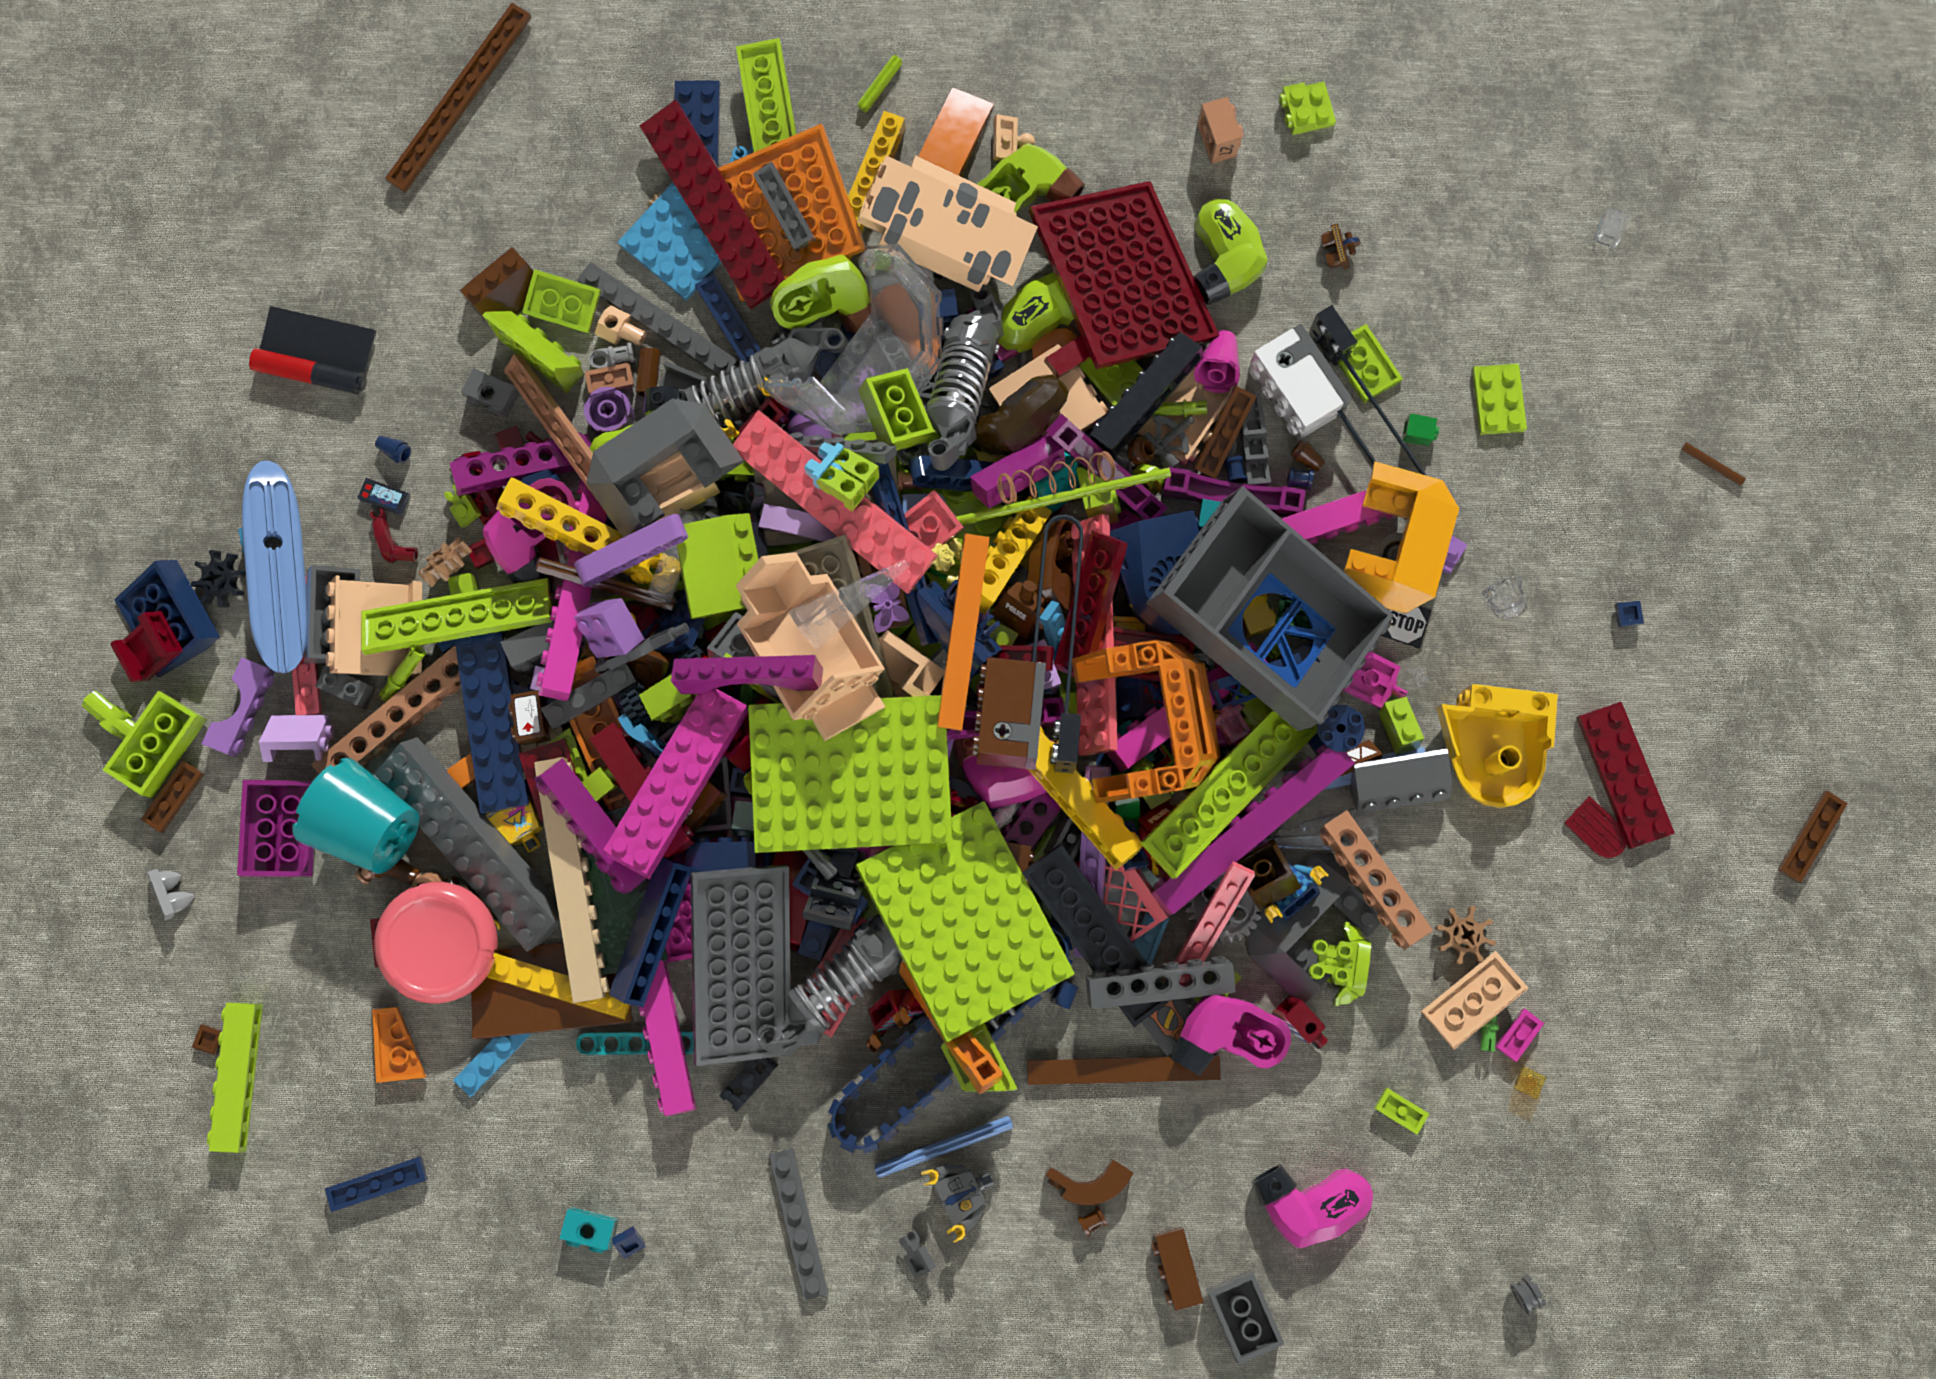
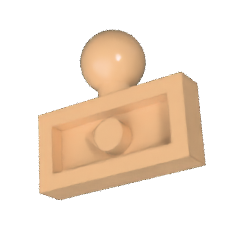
(1005, 137)

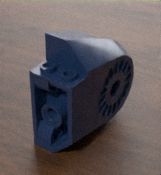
(1149, 557)

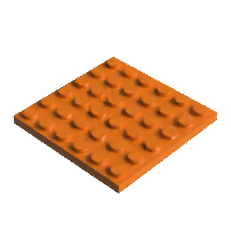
(816, 187)

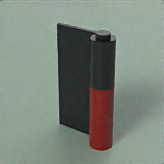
(314, 350)

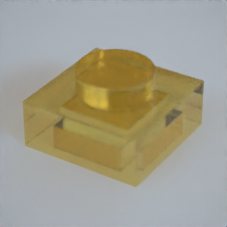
(1529, 1082)

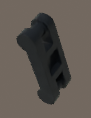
(748, 1081)

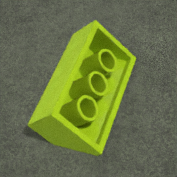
(154, 745)

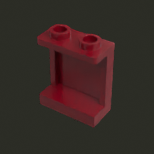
(147, 647)

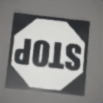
(1408, 627)

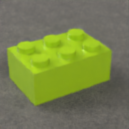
(896, 409)

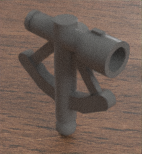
(1161, 445)

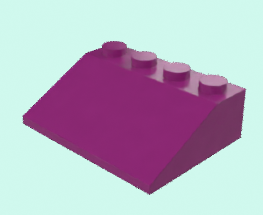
(266, 831)

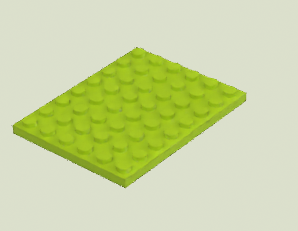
(858, 789)
(965, 923)

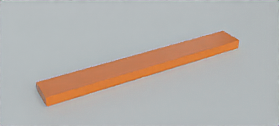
(963, 632)

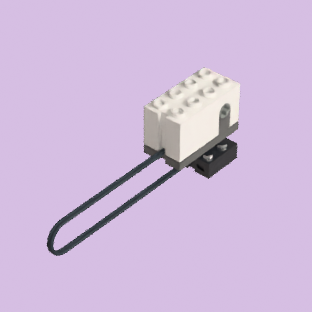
(1304, 383)

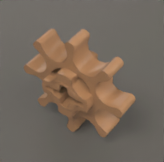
(444, 561)
(1457, 929)

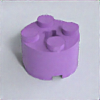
(606, 400)

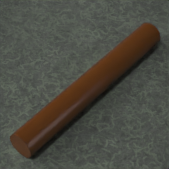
(1712, 463)

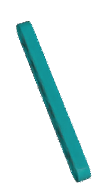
(623, 1043)

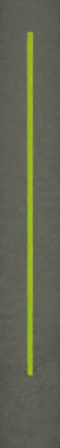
(1028, 504)

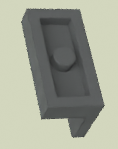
(681, 377)

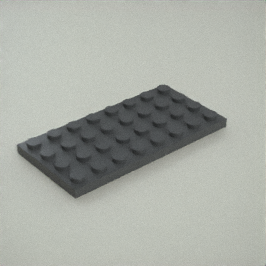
(738, 960)

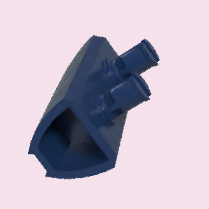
(938, 611)

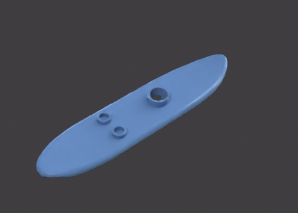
(274, 576)

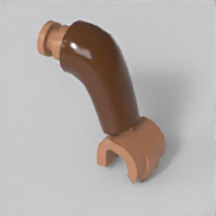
(402, 871)

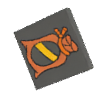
(1167, 1024)

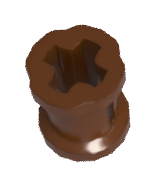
(1092, 1221)

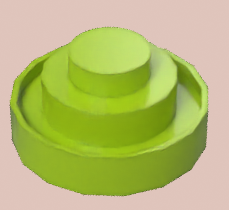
(1153, 486)

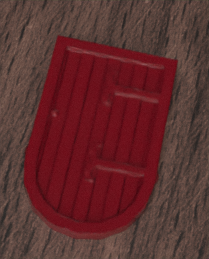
(1597, 829)

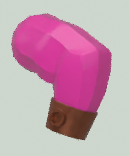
(995, 784)

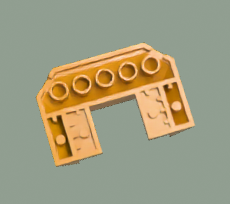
(1424, 543)

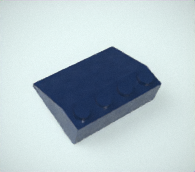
(167, 590)

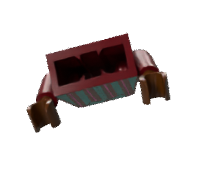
(892, 1010)

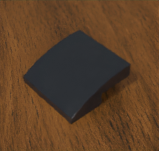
(833, 901)

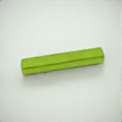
(879, 83)

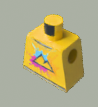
(519, 825)

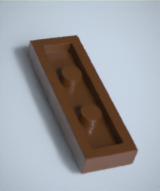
(172, 796)

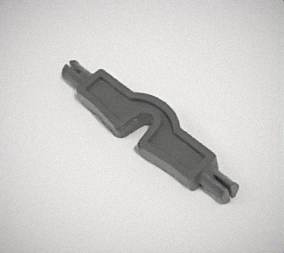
(640, 650)

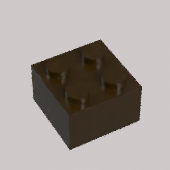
(1272, 875)

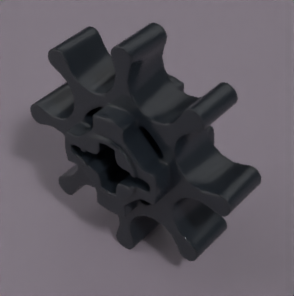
(219, 578)

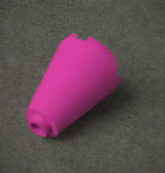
(1220, 365)

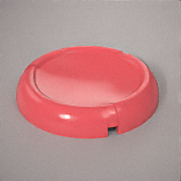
(435, 942)

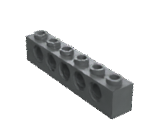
(1220, 983)

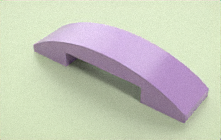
(794, 522)

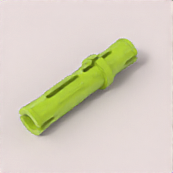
(398, 679)

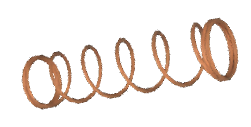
(1012, 489)

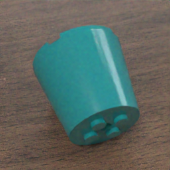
(355, 818)

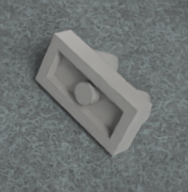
(171, 902)

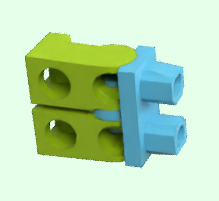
(842, 474)

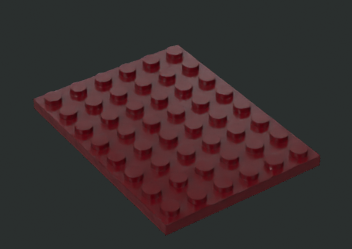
(1122, 273)

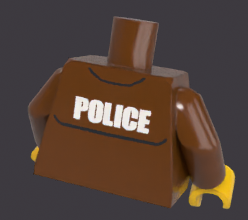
(1018, 608)

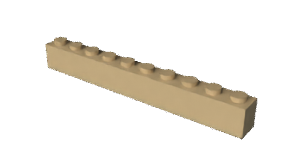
(573, 902)

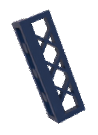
(1229, 681)

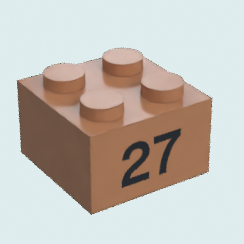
(1220, 129)

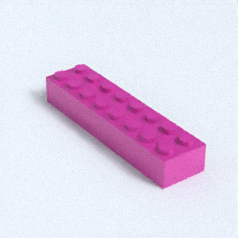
(676, 781)

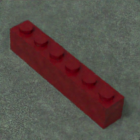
(631, 773)

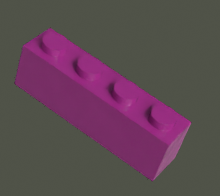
(1041, 452)

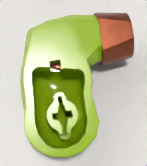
(1032, 173)
(821, 290)

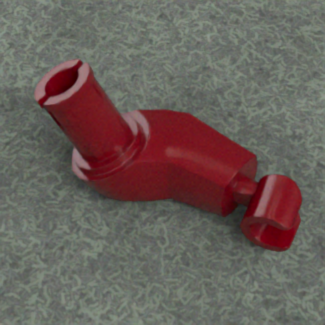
(386, 545)

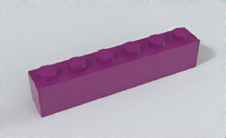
(586, 820)

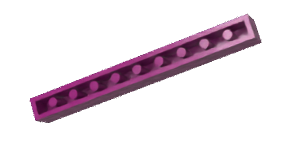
(1252, 827)

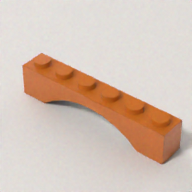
(968, 1052)

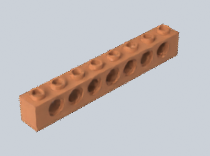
(386, 714)

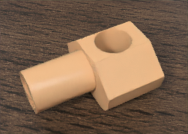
(621, 330)

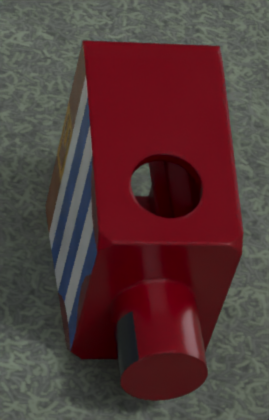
(1301, 1021)

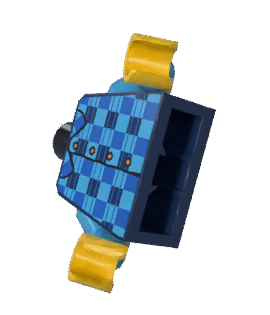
(1294, 902)

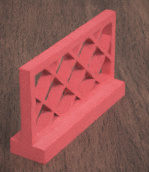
(1143, 890)

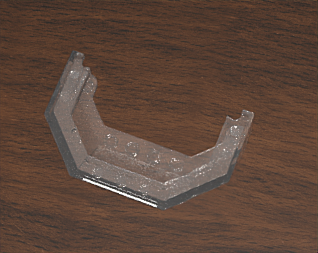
(896, 335)

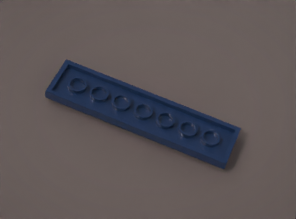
(486, 700)

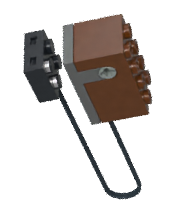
(1015, 697)

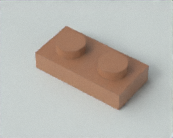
(615, 376)

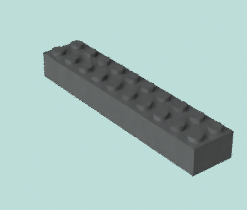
(472, 843)

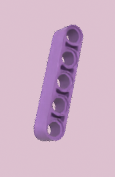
(631, 550)

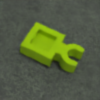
(464, 508)

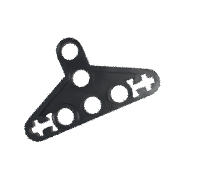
(750, 502)

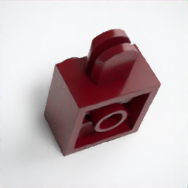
(739, 748)

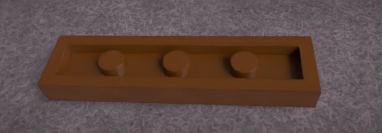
(1225, 432)
(1812, 836)

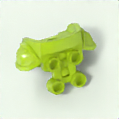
(1345, 962)

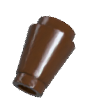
(1307, 455)

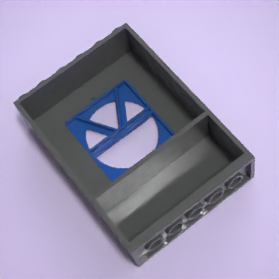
(1252, 553)

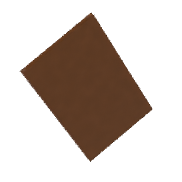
(511, 1010)

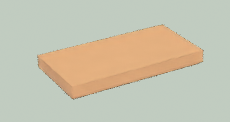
(1474, 1000)

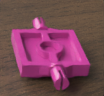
(1375, 681)

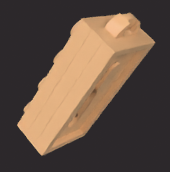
(676, 485)

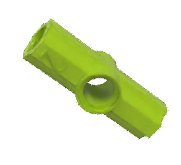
(111, 716)

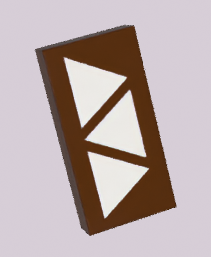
(1362, 753)

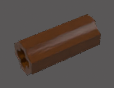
(647, 369)

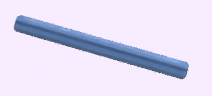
(943, 1147)

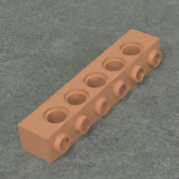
(1387, 886)

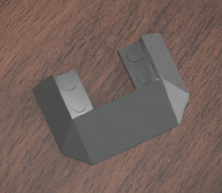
(625, 458)
(1278, 944)

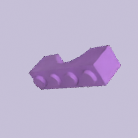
(230, 734)

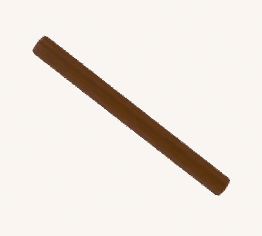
(609, 585)

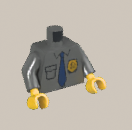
(960, 1195)

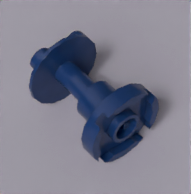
(1340, 730)

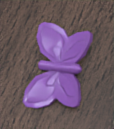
(889, 608)

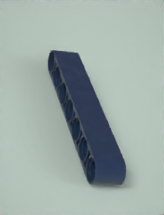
(954, 478)

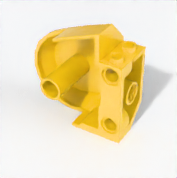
(1499, 741)

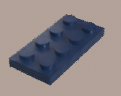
(702, 106)

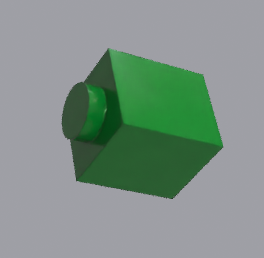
(1420, 430)

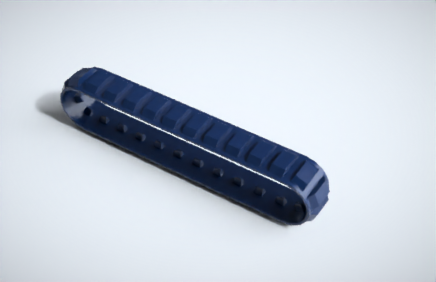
(924, 1098)

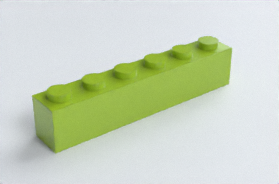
(235, 1077)

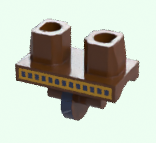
(1334, 238)

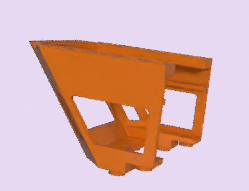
(1187, 713)

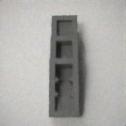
(1255, 446)

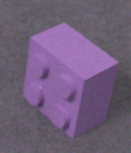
(609, 628)

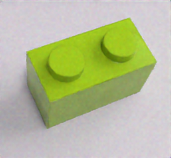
(1401, 725)

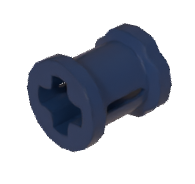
(1235, 469)
(1300, 478)

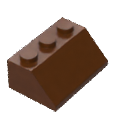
(500, 285)

